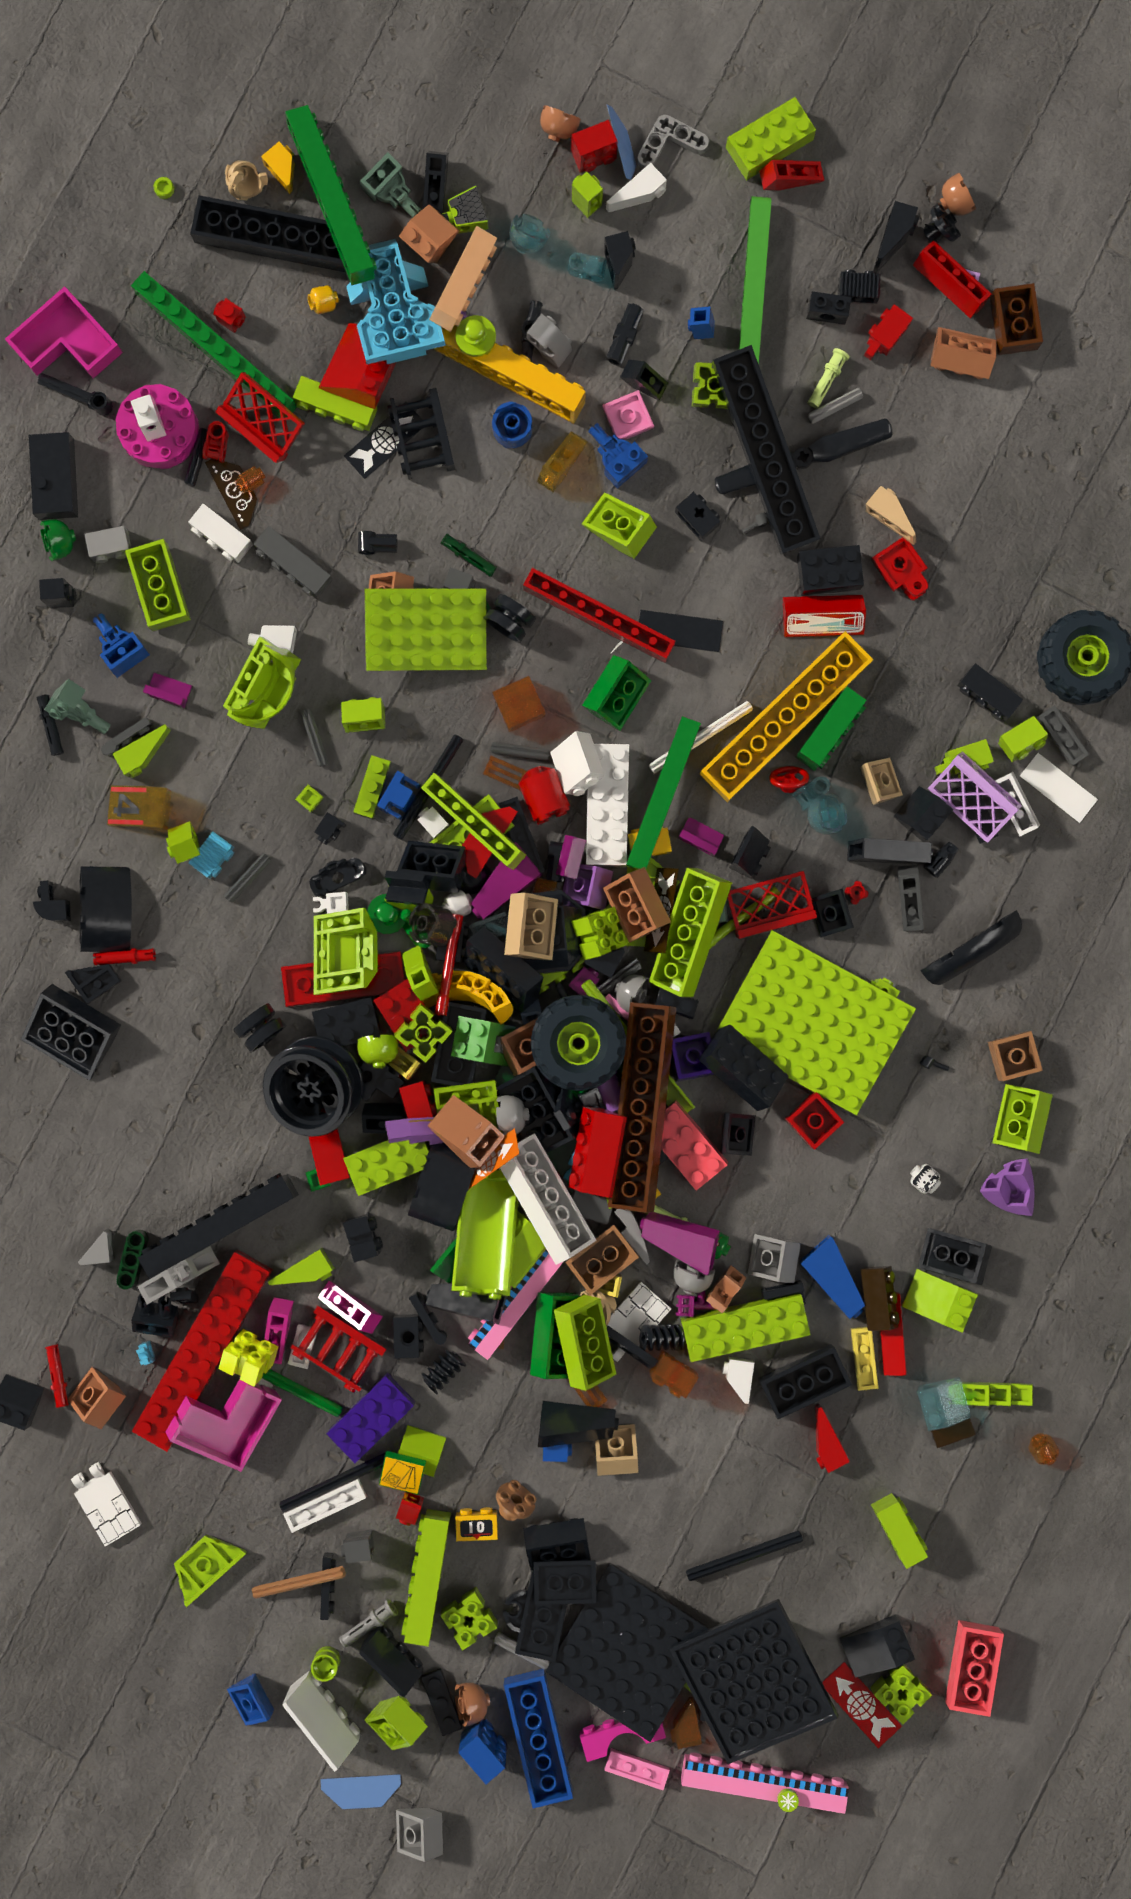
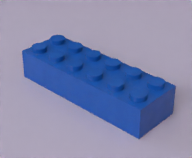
(538, 1738)

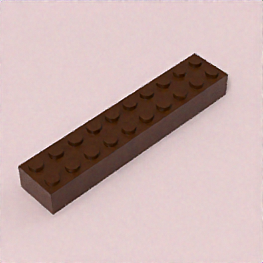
(644, 1104)

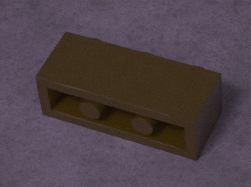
(880, 1298)

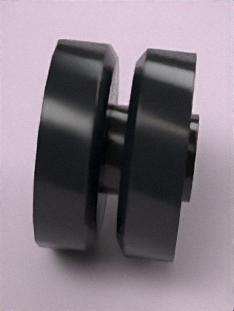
(510, 618)
(259, 1027)

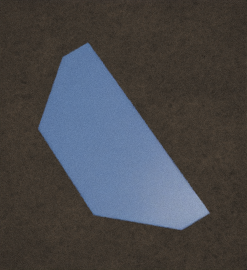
(624, 144)
(361, 1791)

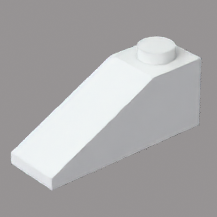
(639, 190)

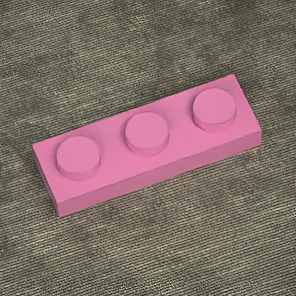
(637, 1769)

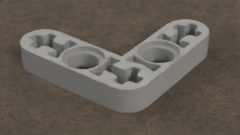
(665, 135)

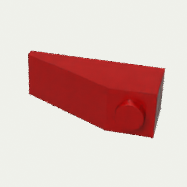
(790, 174)
(827, 1444)

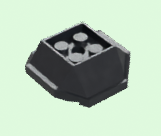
(566, 944)

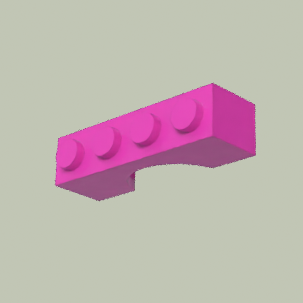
(597, 1738)

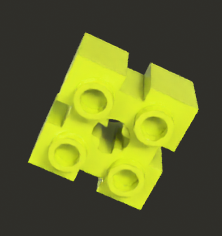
(248, 1357)

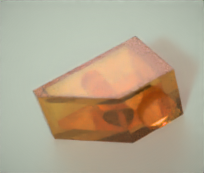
(686, 1726)

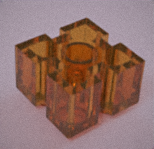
(674, 1374)

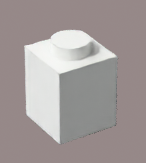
(432, 821)

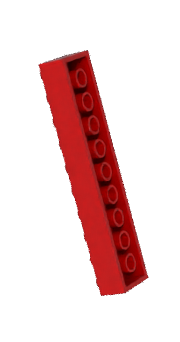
(203, 1345)

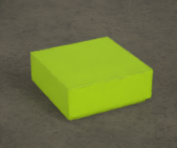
(309, 798)

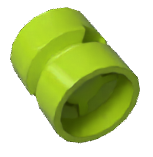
(325, 1663)

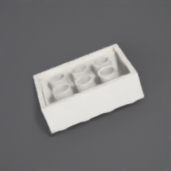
(321, 1719)

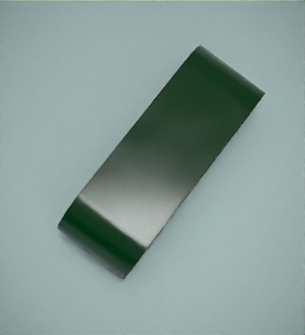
(125, 1266)

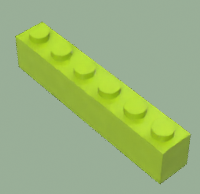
(473, 821)

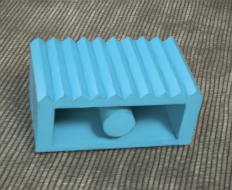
(212, 855)

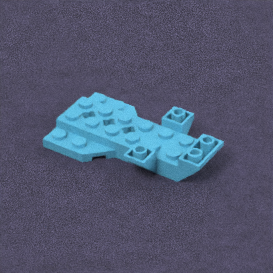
(392, 284)

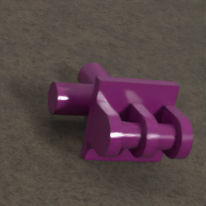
(691, 1305)

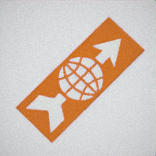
(497, 1158)

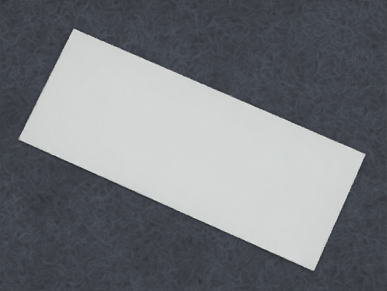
(1058, 787)

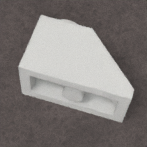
(739, 1375)

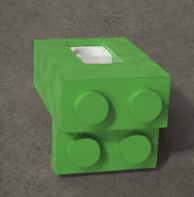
(480, 1040)

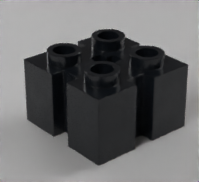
(362, 1237)

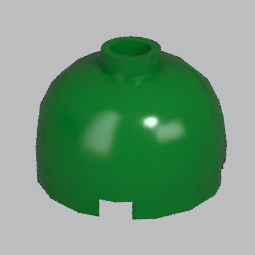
(57, 538)

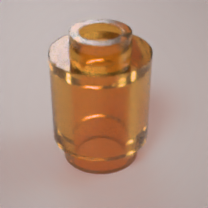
(250, 480)

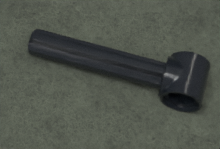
(91, 399)

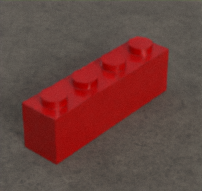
(952, 279)

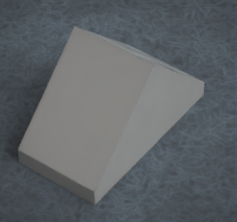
(100, 1251)

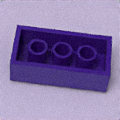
(371, 1418)

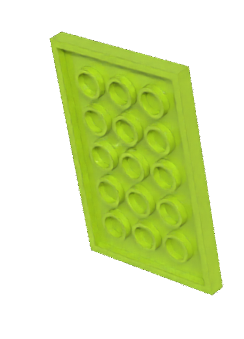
(425, 629)

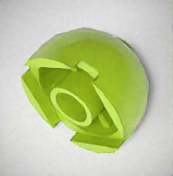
(377, 1050)

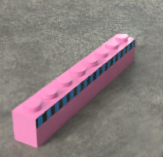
(491, 1335)
(763, 1783)

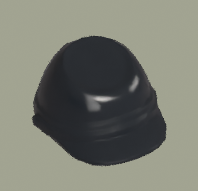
(473, 885)

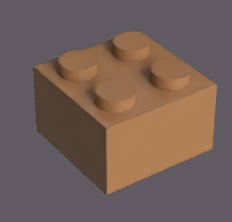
(1015, 1056)

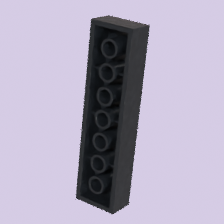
(265, 233)
(215, 1227)

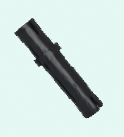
(50, 727)

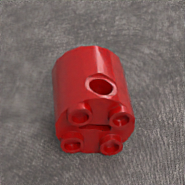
(543, 794)

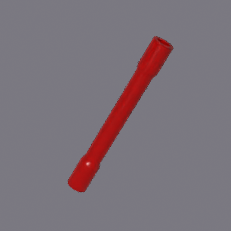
(443, 997)

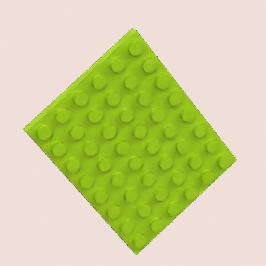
(818, 1021)

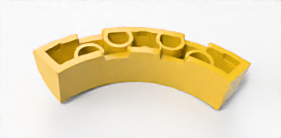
(476, 989)

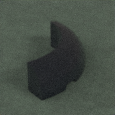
(974, 950)

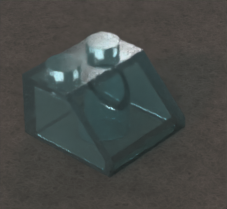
(943, 1403)

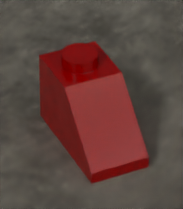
(409, 1508)

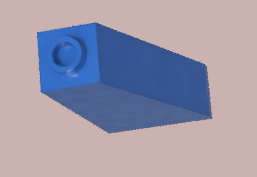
(831, 1273)

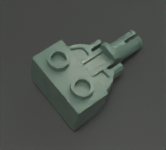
(389, 185)
(68, 703)

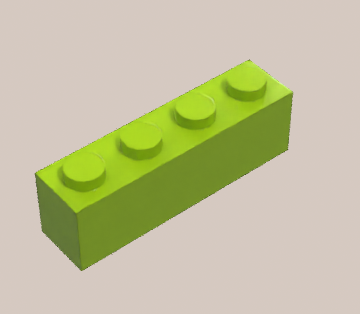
(327, 404)

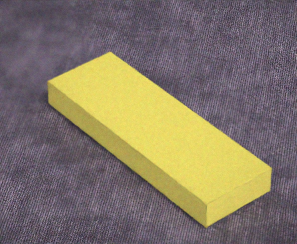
(864, 1358)

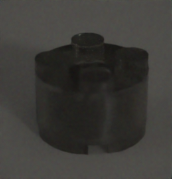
(432, 924)

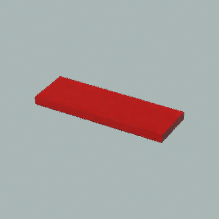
(299, 982)

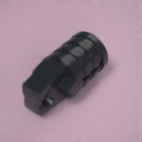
(941, 859)

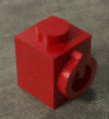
(229, 315)

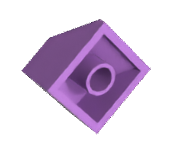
(588, 887)

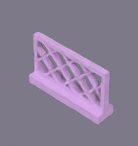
(983, 782)

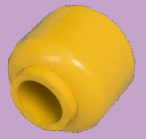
(322, 299)

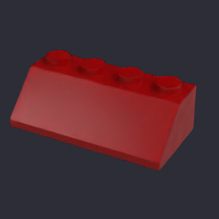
(597, 1152)

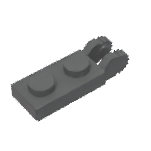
(126, 736)

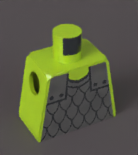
(466, 211)

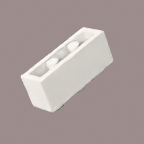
(220, 534)
(1024, 818)

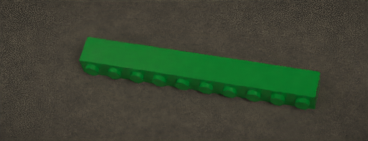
(330, 196)
(206, 339)

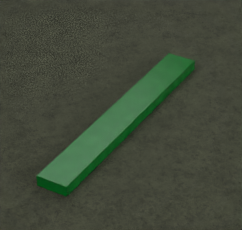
(663, 793)

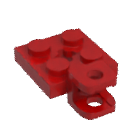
(906, 577)

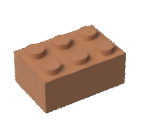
(637, 904)

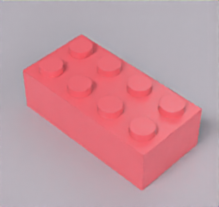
(690, 1147)
(974, 1668)

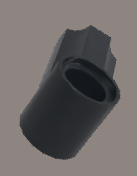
(370, 543)
(553, 856)

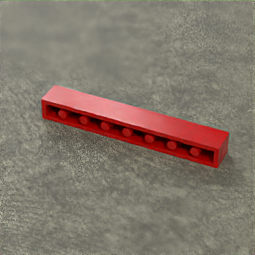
(598, 615)

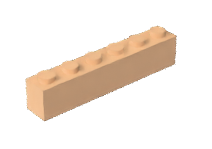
(463, 279)

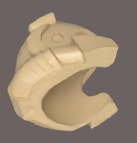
(244, 180)

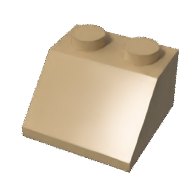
(618, 1453)

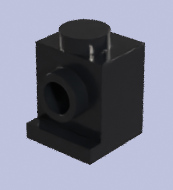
(329, 828)

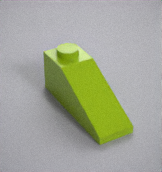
(140, 752)
(307, 1270)

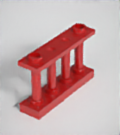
(356, 1339)

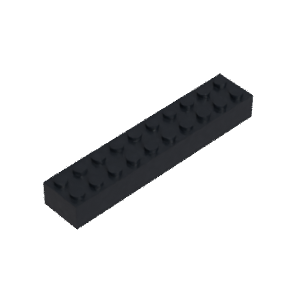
(765, 449)

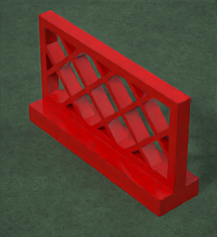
(254, 433)
(779, 920)

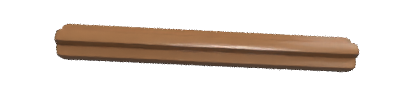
(299, 1582)

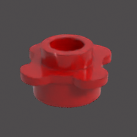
(862, 893)

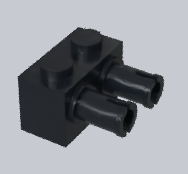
(155, 1318)

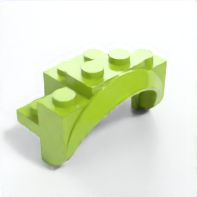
(263, 682)

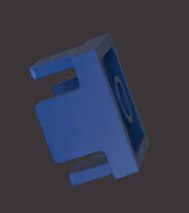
(398, 795)

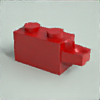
(888, 331)

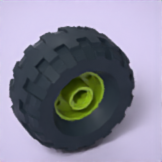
(1104, 651)
(578, 1066)

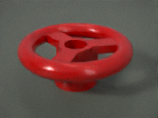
(788, 781)

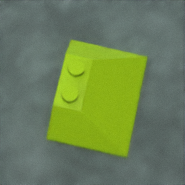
(344, 951)
(478, 1096)

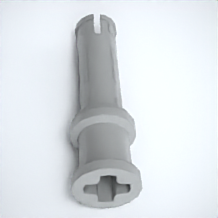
(376, 1618)

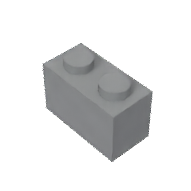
(108, 544)

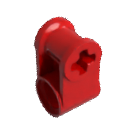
(216, 446)

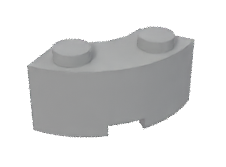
(549, 340)

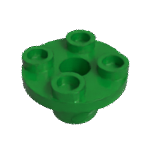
(385, 916)

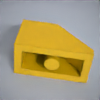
(280, 164)

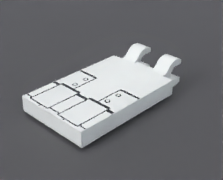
(637, 1309)
(105, 1504)

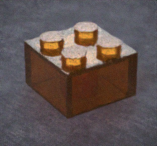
(518, 704)

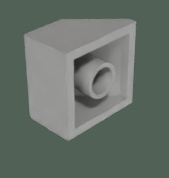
(774, 1258)
(419, 1833)

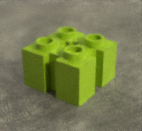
(703, 394)
(599, 933)
(410, 1032)
(471, 1605)
(901, 1704)

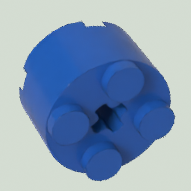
(517, 415)

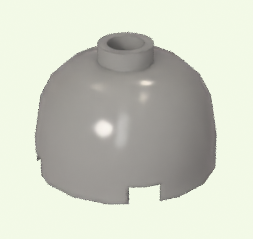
(632, 989)
(511, 1114)
(691, 1279)

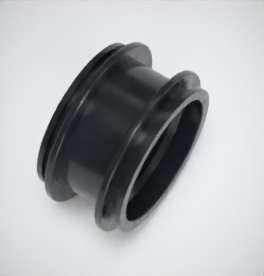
(333, 1065)

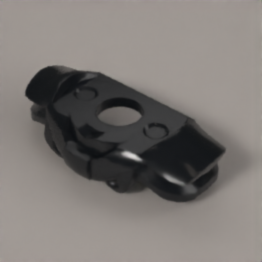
(323, 882)

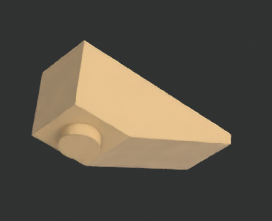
(888, 510)

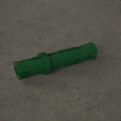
(467, 554)

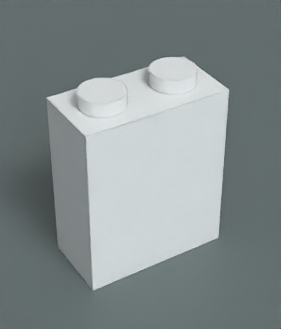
(577, 763)

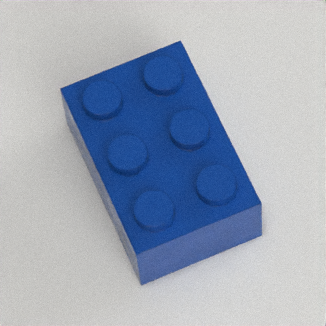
(483, 1750)

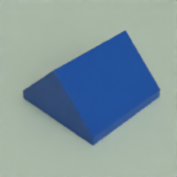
(251, 1700)

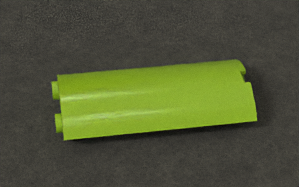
(486, 1239)

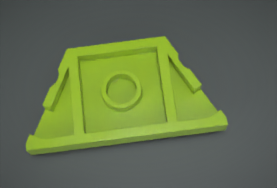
(205, 1565)

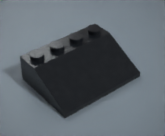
(70, 1031)
(540, 1098)

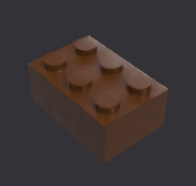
(1016, 319)

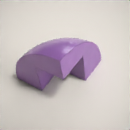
(1011, 1188)

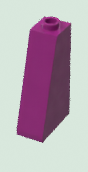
(502, 884)
(682, 1239)

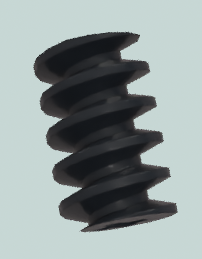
(662, 1336)
(443, 1370)

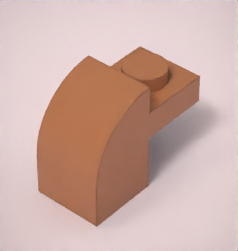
(725, 1289)

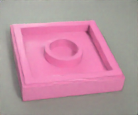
(628, 416)

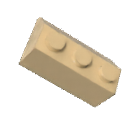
(531, 926)

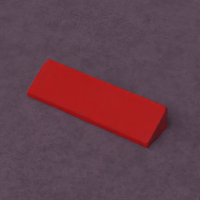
(893, 1347)

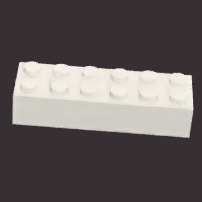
(608, 809)
(547, 1201)

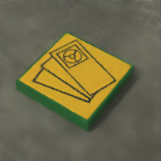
(402, 1472)

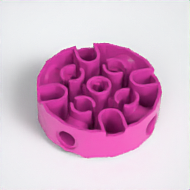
(178, 421)

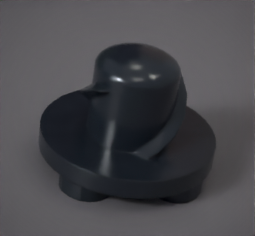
(942, 225)

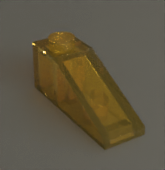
(561, 461)

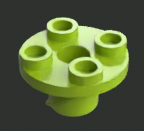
(475, 336)

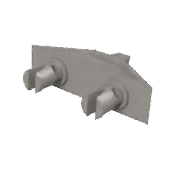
(178, 1275)

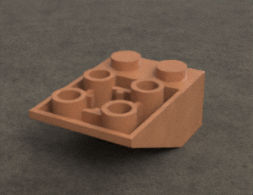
(466, 1132)

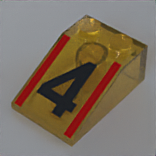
(139, 807)

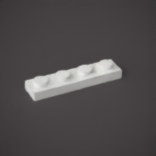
(325, 1505)

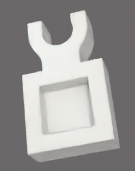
(333, 903)

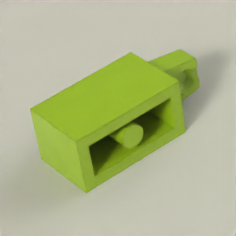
(977, 751)

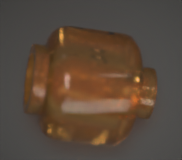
(1043, 1449)

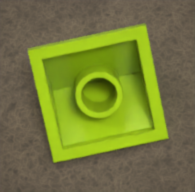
(424, 1446)

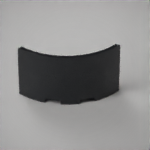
(105, 909)
(441, 1188)

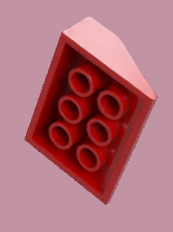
(351, 376)

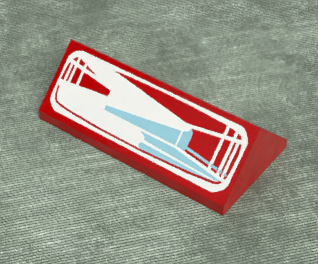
(823, 615)

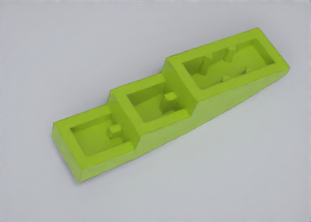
(998, 1393)

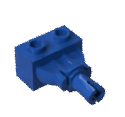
(618, 456)
(121, 650)

